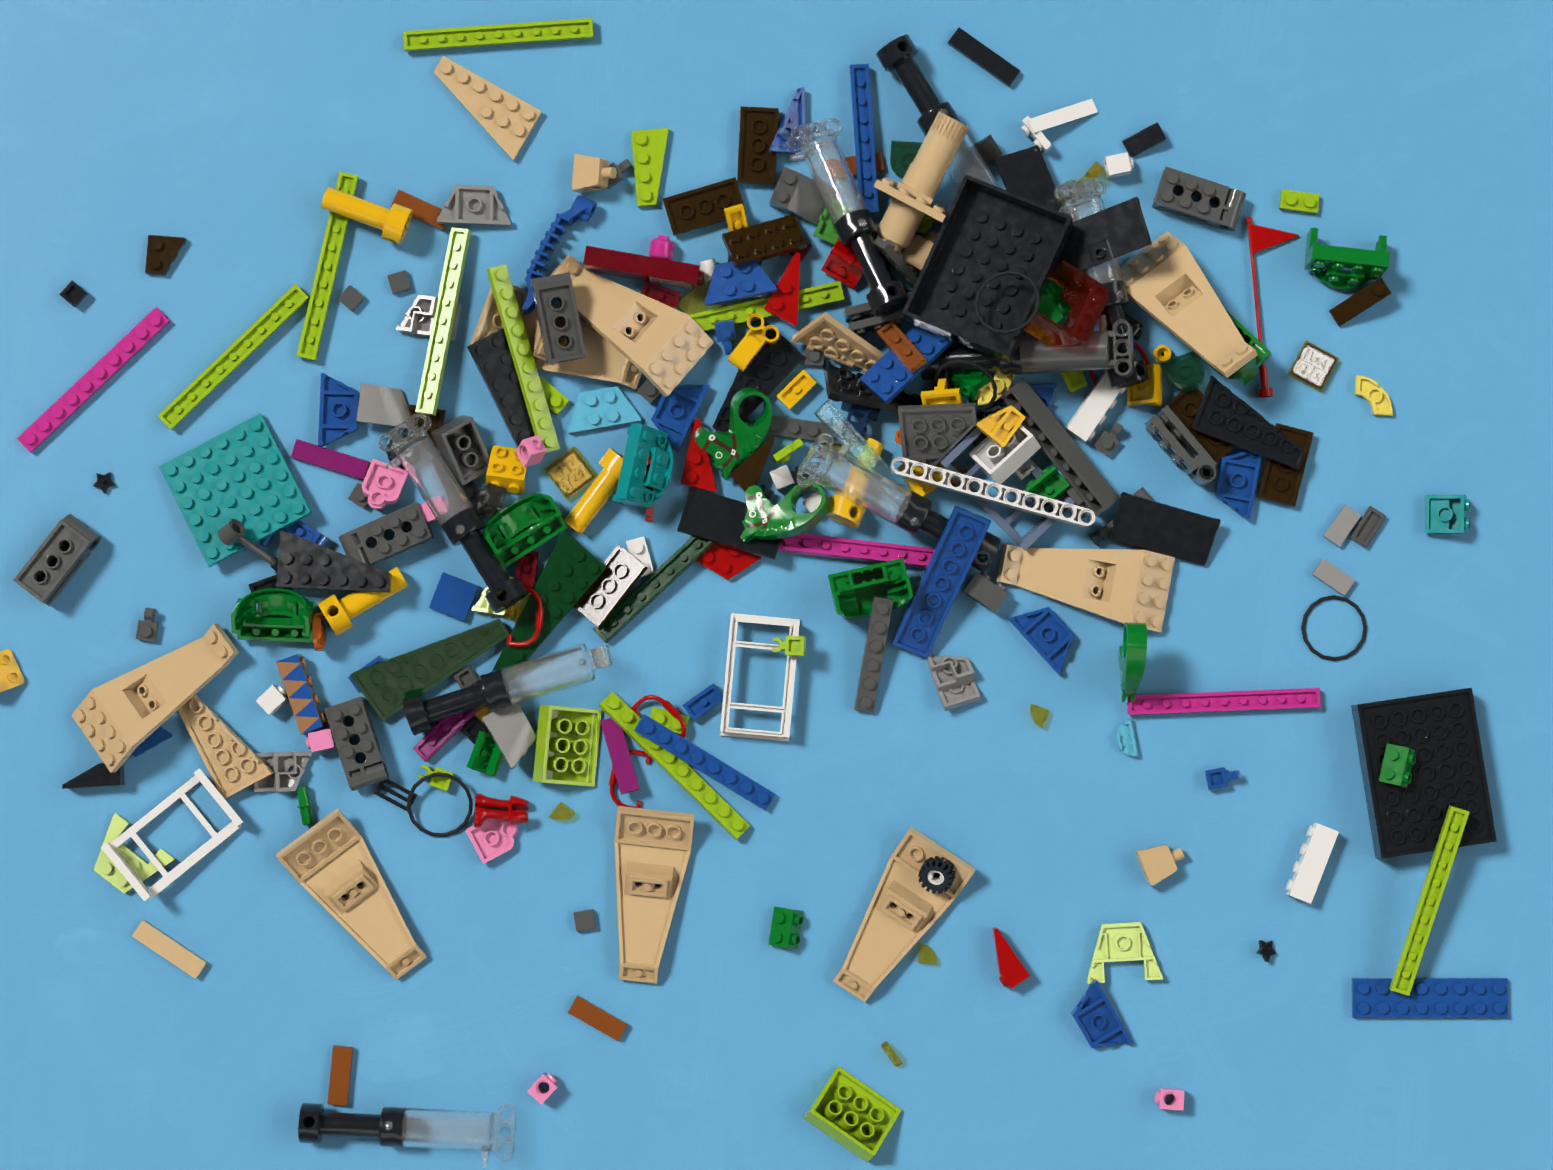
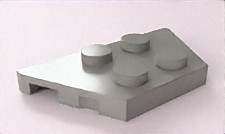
(473, 207)

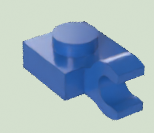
(725, 333)
(1218, 778)

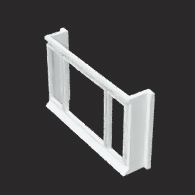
(786, 709)
(195, 857)

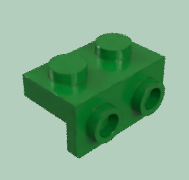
(968, 381)
(1049, 485)
(485, 755)
(1397, 765)
(786, 928)

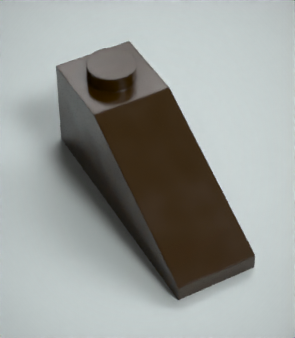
(1360, 302)
(751, 469)

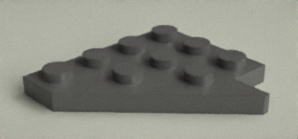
(934, 430)

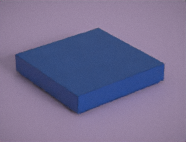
(453, 596)

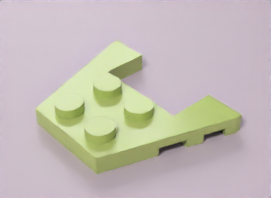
(143, 870)
(1122, 943)

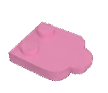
(383, 485)
(492, 838)

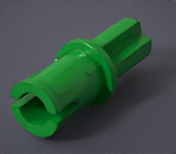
(305, 806)

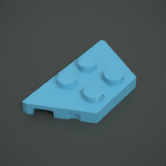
(602, 409)

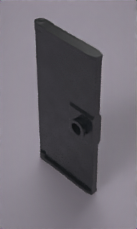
(1028, 176)
(1106, 235)
(720, 521)
(1163, 529)

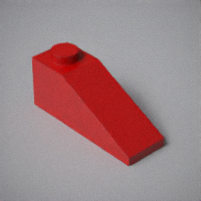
(1009, 966)

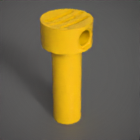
(392, 221)
(597, 493)
(845, 511)
(342, 611)

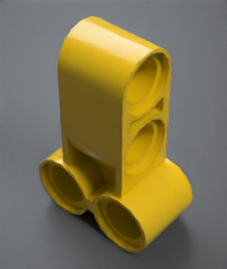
(752, 343)

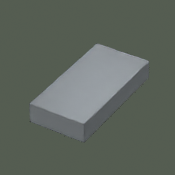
(1342, 526)
(1333, 577)

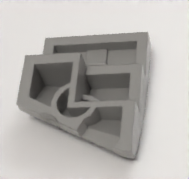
(421, 315)
(382, 405)
(953, 680)
(510, 732)
(287, 770)

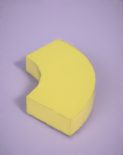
(1003, 384)
(1374, 394)

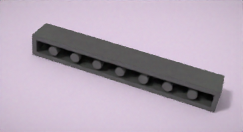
(1060, 448)

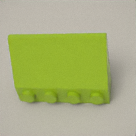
(567, 745)
(852, 1114)

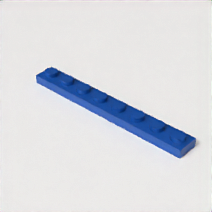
(864, 135)
(704, 762)

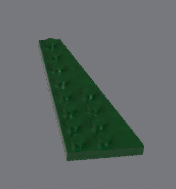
(560, 586)
(423, 668)

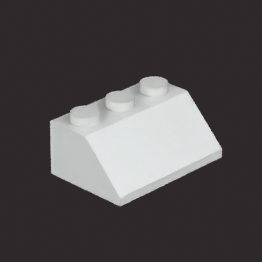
(1003, 462)

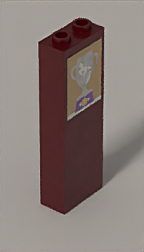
(642, 268)

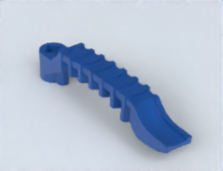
(581, 209)

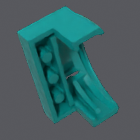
(631, 482)

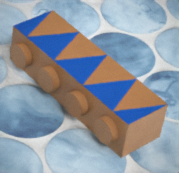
(300, 694)

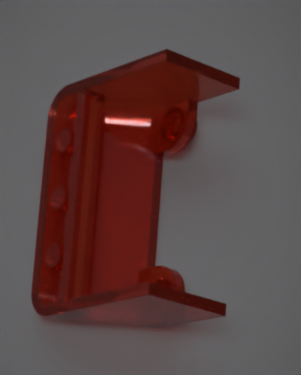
(1087, 304)

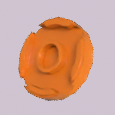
(319, 632)

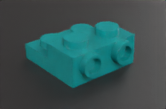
(1446, 514)

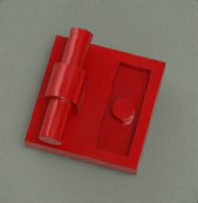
(843, 265)

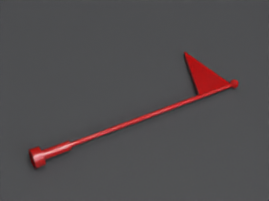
(1260, 239)

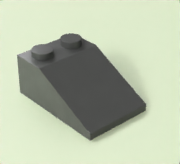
(797, 196)
(462, 448)

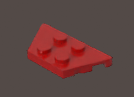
(726, 560)

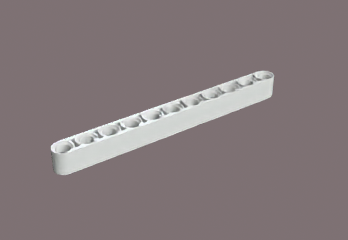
(1002, 491)

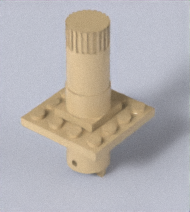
(916, 191)

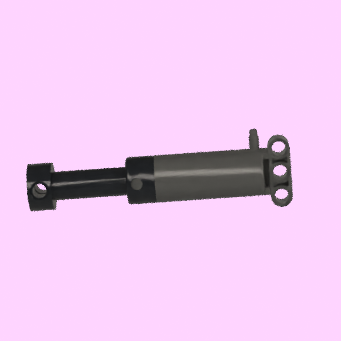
(1037, 357)

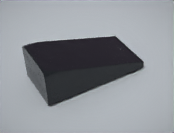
(1144, 140)

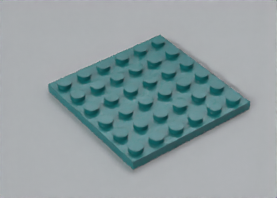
(239, 479)

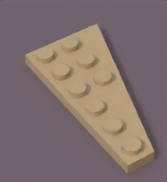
(496, 110)
(838, 343)
(223, 752)

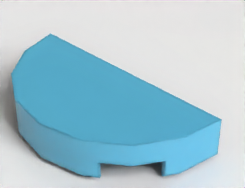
(1126, 739)

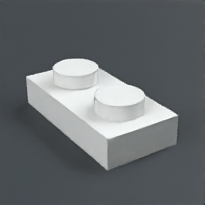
(1038, 137)
(639, 550)

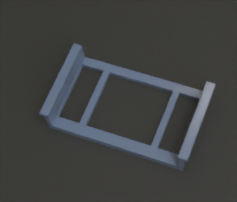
(1037, 530)

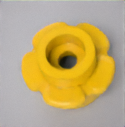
(1162, 349)

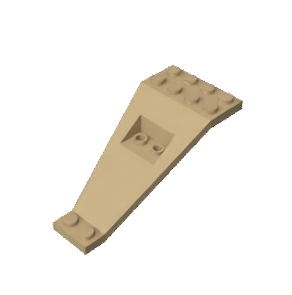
(1178, 295)
(659, 345)
(602, 358)
(1128, 587)
(123, 715)
(649, 850)
(331, 863)
(888, 929)

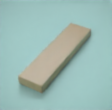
(169, 949)

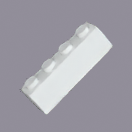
(1093, 409)
(1311, 863)

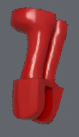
(515, 814)

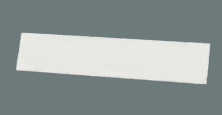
(1062, 115)

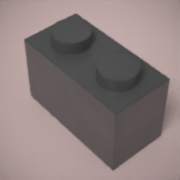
(986, 592)

